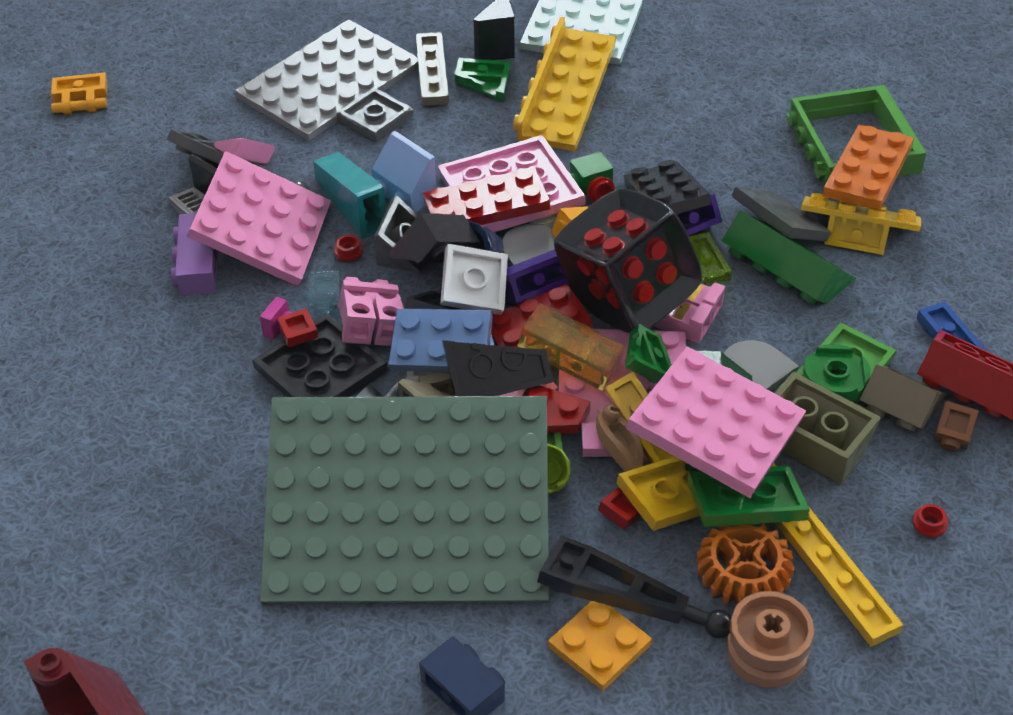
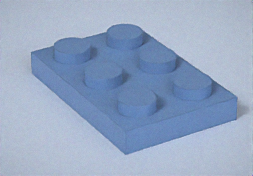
(420, 335)

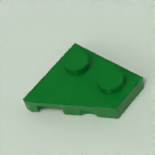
(484, 76)
(647, 354)

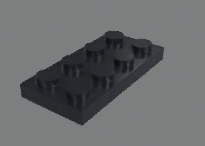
(669, 184)

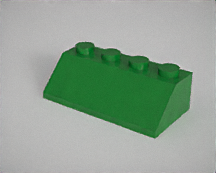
(785, 258)

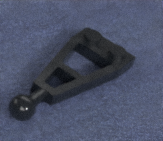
(569, 560)

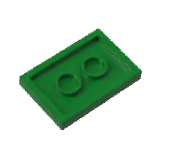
(774, 500)

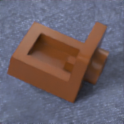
(955, 426)

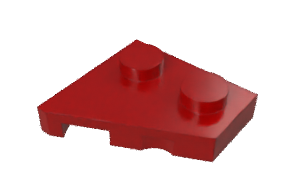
(563, 410)

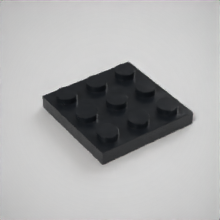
(320, 365)

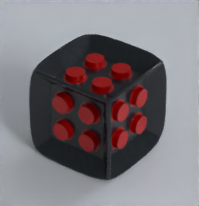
(628, 259)

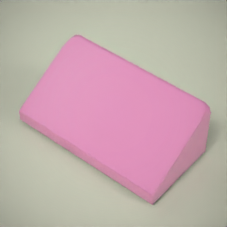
(247, 149)

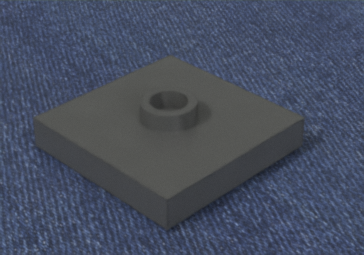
(374, 114)

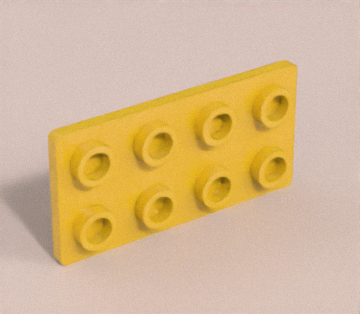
(860, 226)

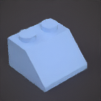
(405, 171)

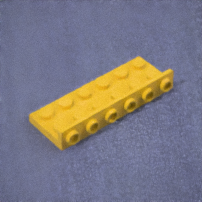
(564, 86)

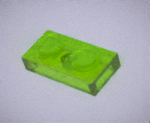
(711, 261)

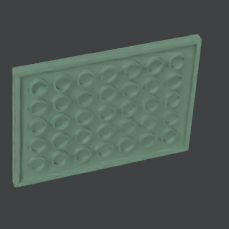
(406, 500)

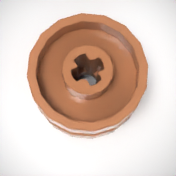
(769, 639)

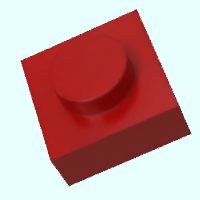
(297, 327)
(619, 509)

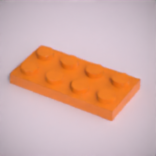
(868, 167)

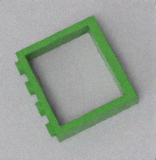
(845, 103)

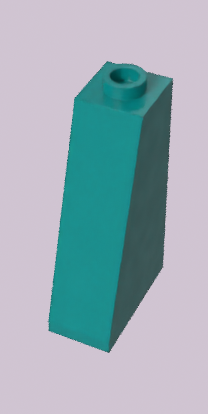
(352, 192)

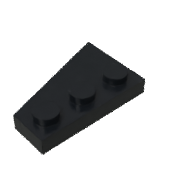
(494, 369)

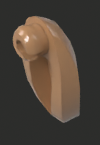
(619, 442)

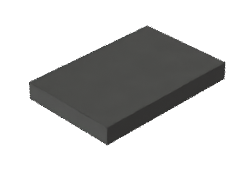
(781, 214)

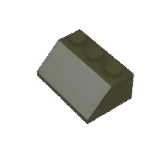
(831, 431)

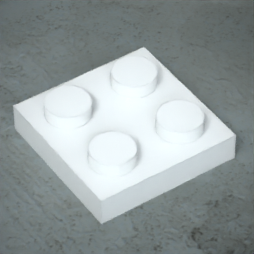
(474, 279)

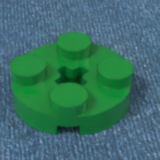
(839, 357)

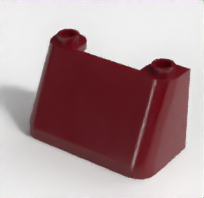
(79, 686)

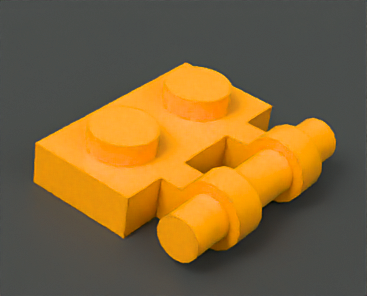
(79, 87)

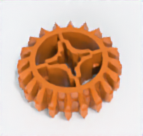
(743, 553)

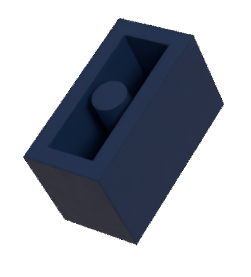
(462, 679)

